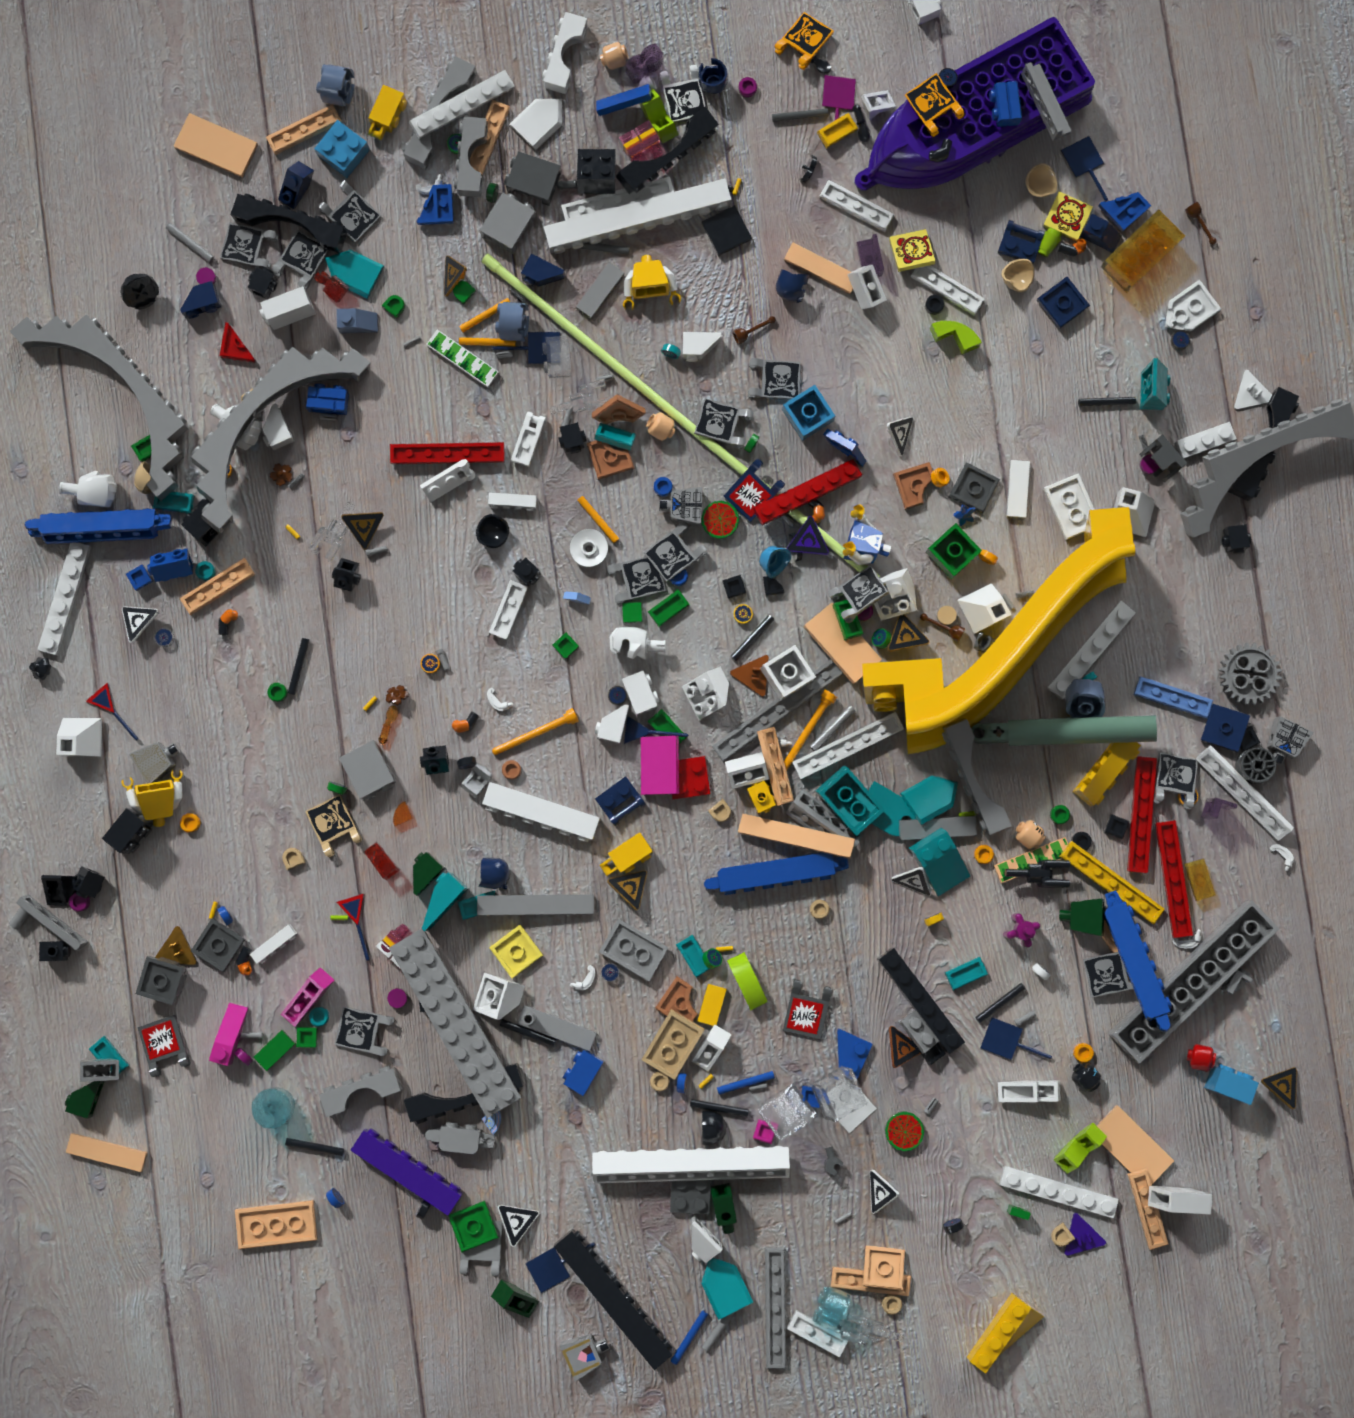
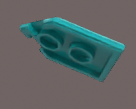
(355, 271)
(930, 797)
(725, 1288)

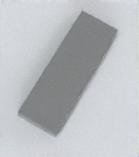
(600, 290)

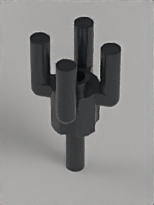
(1042, 873)

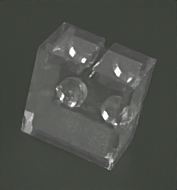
(835, 1095)
(786, 1112)

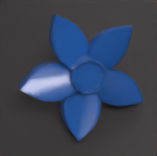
(964, 515)

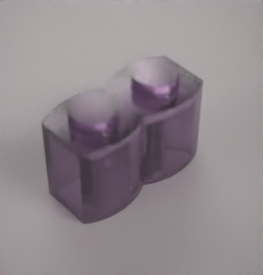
(647, 62)

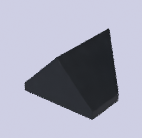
(57, 889)

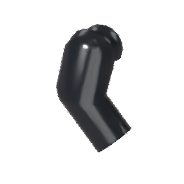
(942, 153)

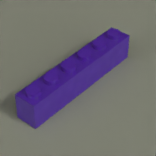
(407, 1171)

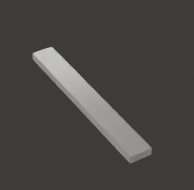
(775, 712)

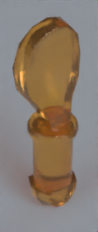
(391, 716)

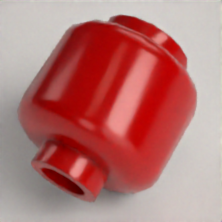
(1201, 1057)

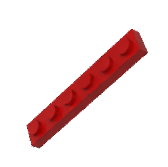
(447, 453)
(807, 492)
(1141, 814)
(1174, 879)

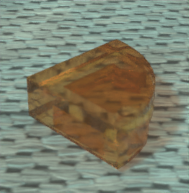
(402, 814)

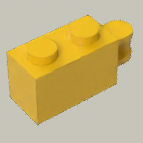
(386, 111)
(627, 855)

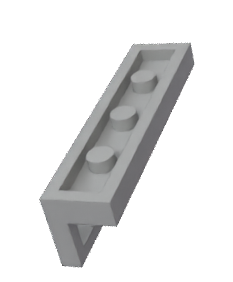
(1045, 101)
(809, 818)

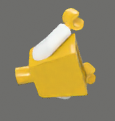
(649, 280)
(155, 799)

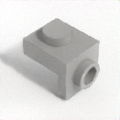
(476, 780)

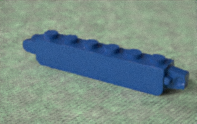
(98, 526)
(776, 871)
(1136, 961)

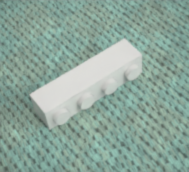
(515, 501)
(270, 946)

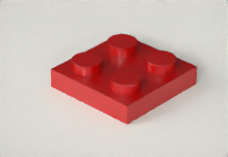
(692, 778)

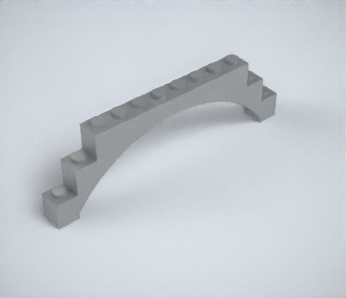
(90, 340)
(288, 374)
(1230, 462)

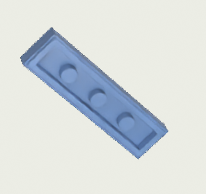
(1173, 697)

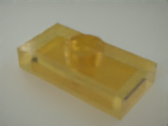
(1199, 879)

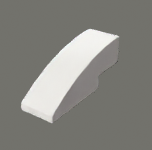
(1029, 1091)

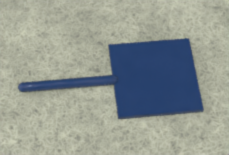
(1083, 158)
(534, 347)
(1003, 1039)
(548, 1269)

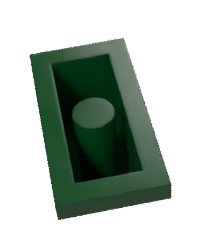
(425, 871)
(84, 1100)
(514, 1299)

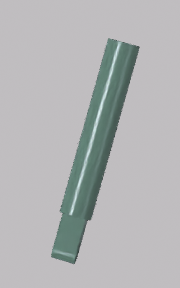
(1070, 731)

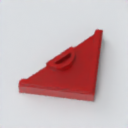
(233, 347)

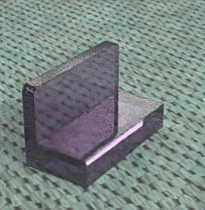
(870, 254)
(1213, 806)

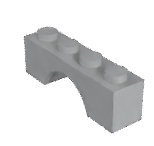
(473, 134)
(384, 1083)

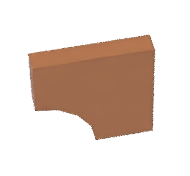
(618, 409)
(608, 460)
(912, 483)
(677, 999)

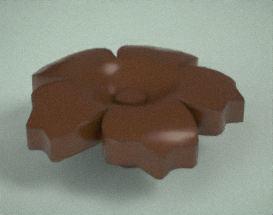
(281, 474)
(396, 694)

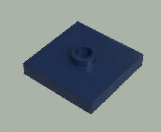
(1063, 302)
(1225, 727)

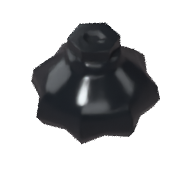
(40, 668)

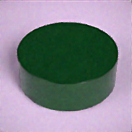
(492, 192)

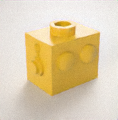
(767, 802)

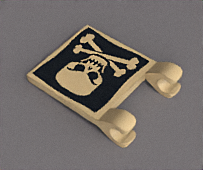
(332, 821)

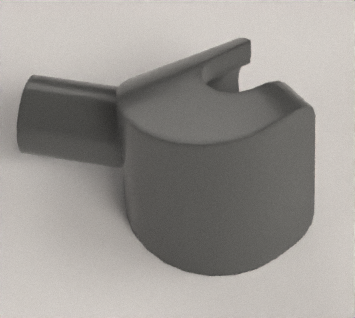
(983, 642)
(831, 1161)

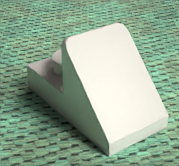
(876, 103)

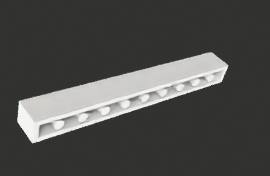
(638, 216)
(691, 1164)

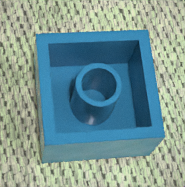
(342, 149)
(808, 412)
(1236, 1086)

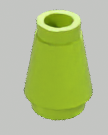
(1049, 241)

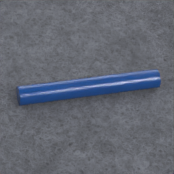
(745, 1082)
(689, 1337)

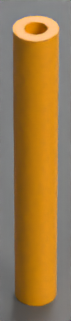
(481, 317)
(485, 342)
(598, 519)

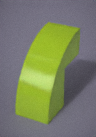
(661, 122)
(964, 336)
(747, 981)
(1078, 1148)

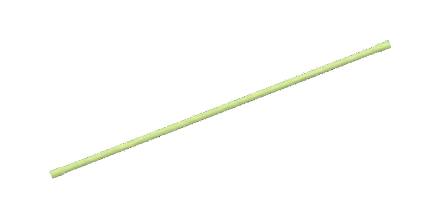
(497, 268)

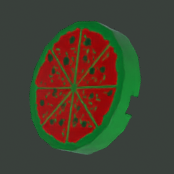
(720, 519)
(904, 1131)

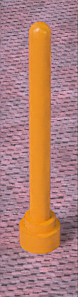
(827, 699)
(569, 717)

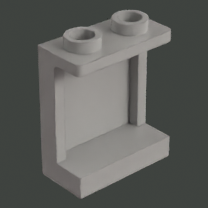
(507, 222)
(367, 770)

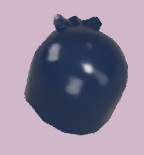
(713, 78)
(790, 286)
(494, 873)

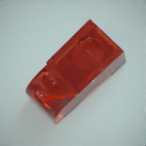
(381, 861)

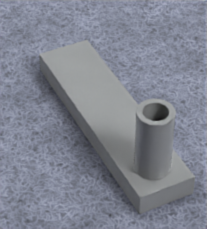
(30, 906)
(557, 1028)

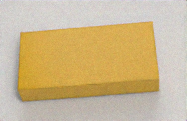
(837, 130)
(711, 1004)

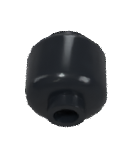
(1086, 1077)

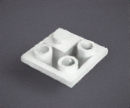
(1140, 508)
(900, 597)
(984, 608)
(707, 692)
(80, 737)

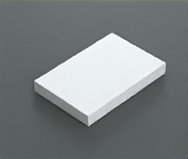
(1070, 505)

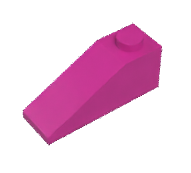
(307, 996)
(228, 1035)

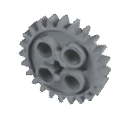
(1251, 656)

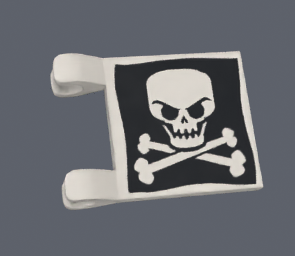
(684, 97)

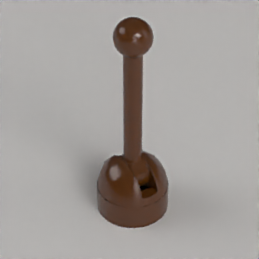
(1194, 212)
(741, 335)
(955, 632)

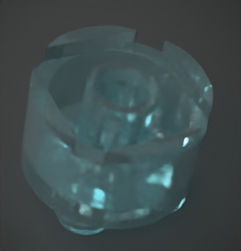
(265, 1099)
(832, 1308)

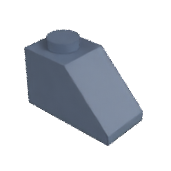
(356, 321)

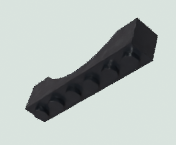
(638, 172)
(253, 212)
(1279, 409)
(921, 1000)
(426, 1105)

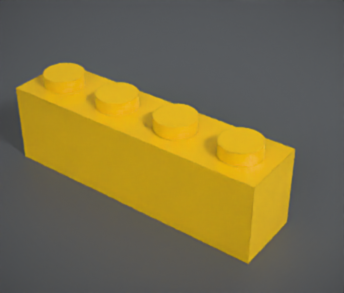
(1105, 770)
(1006, 1328)

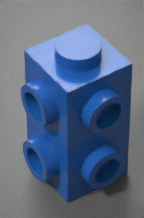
(170, 565)

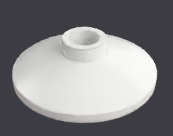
(586, 538)

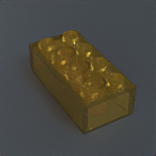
(1142, 251)

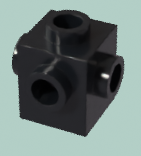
(346, 575)
(435, 760)

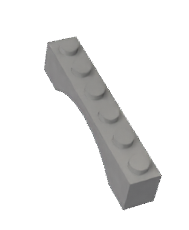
(456, 80)
(961, 738)

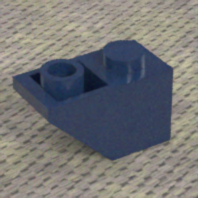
(295, 184)
(200, 300)

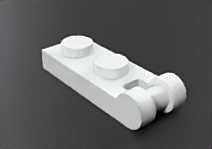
(528, 439)
(448, 480)

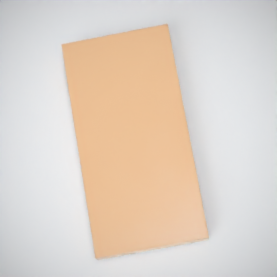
(215, 145)
(846, 654)
(1133, 1145)
(276, 1224)

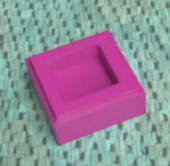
(763, 1132)

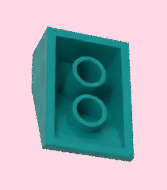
(1154, 386)
(850, 800)
(940, 861)
(444, 896)

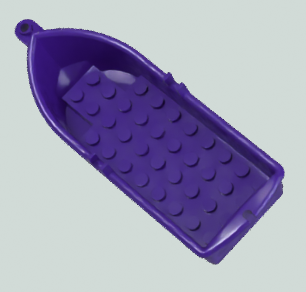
(904, 143)

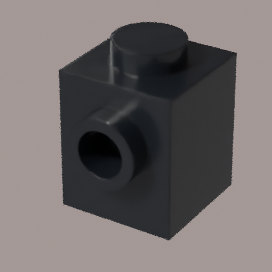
(262, 282)
(572, 438)
(1236, 539)
(526, 572)
(87, 882)
(54, 951)

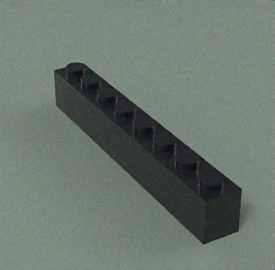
(613, 1299)

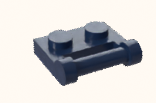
(1018, 247)
(615, 796)

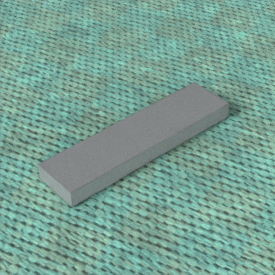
(953, 825)

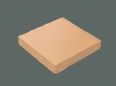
(883, 1268)

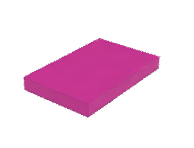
(659, 765)

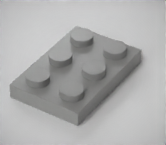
(633, 949)

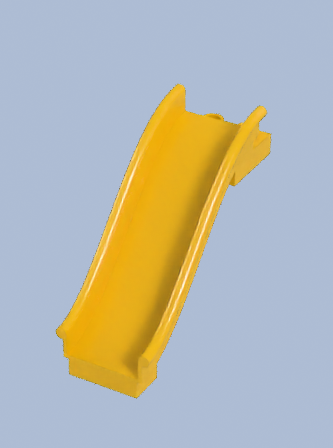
(984, 685)

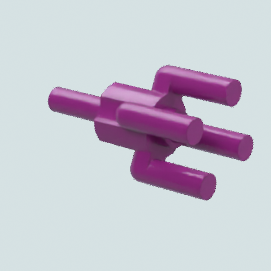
(1022, 930)

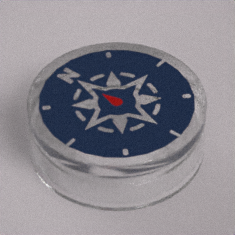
(164, 637)
(610, 972)

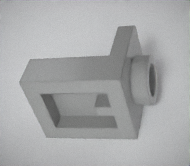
(1233, 983)

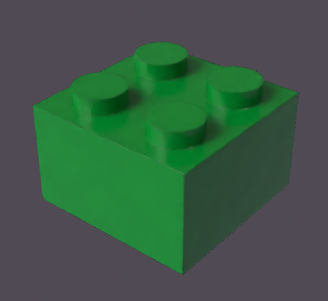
(953, 551)

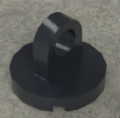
(139, 291)

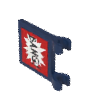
(751, 491)

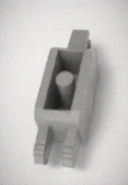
(460, 1139)

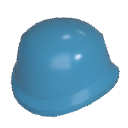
(774, 560)

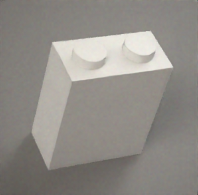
(287, 308)
(1180, 1200)

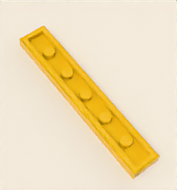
(1111, 882)

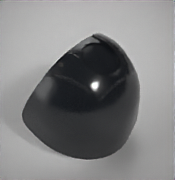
(492, 531)
(713, 1127)

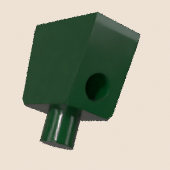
(1085, 916)
(724, 1207)

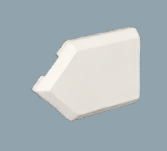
(539, 121)
(1191, 308)

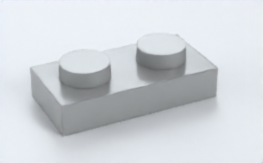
(919, 1031)

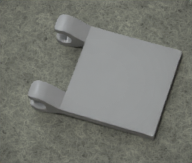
(486, 1252)

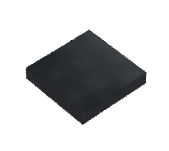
(726, 230)

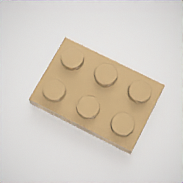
(672, 1044)

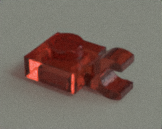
(334, 286)

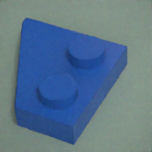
(438, 206)
(1125, 210)
(846, 446)
(852, 1051)

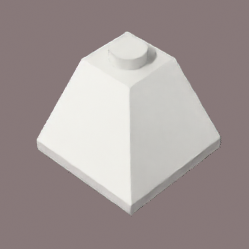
(497, 996)
(704, 1243)

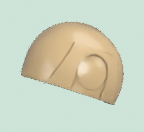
(1041, 181)
(1018, 274)
(142, 478)

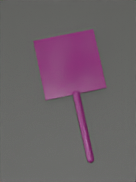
(838, 93)

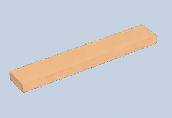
(796, 836)

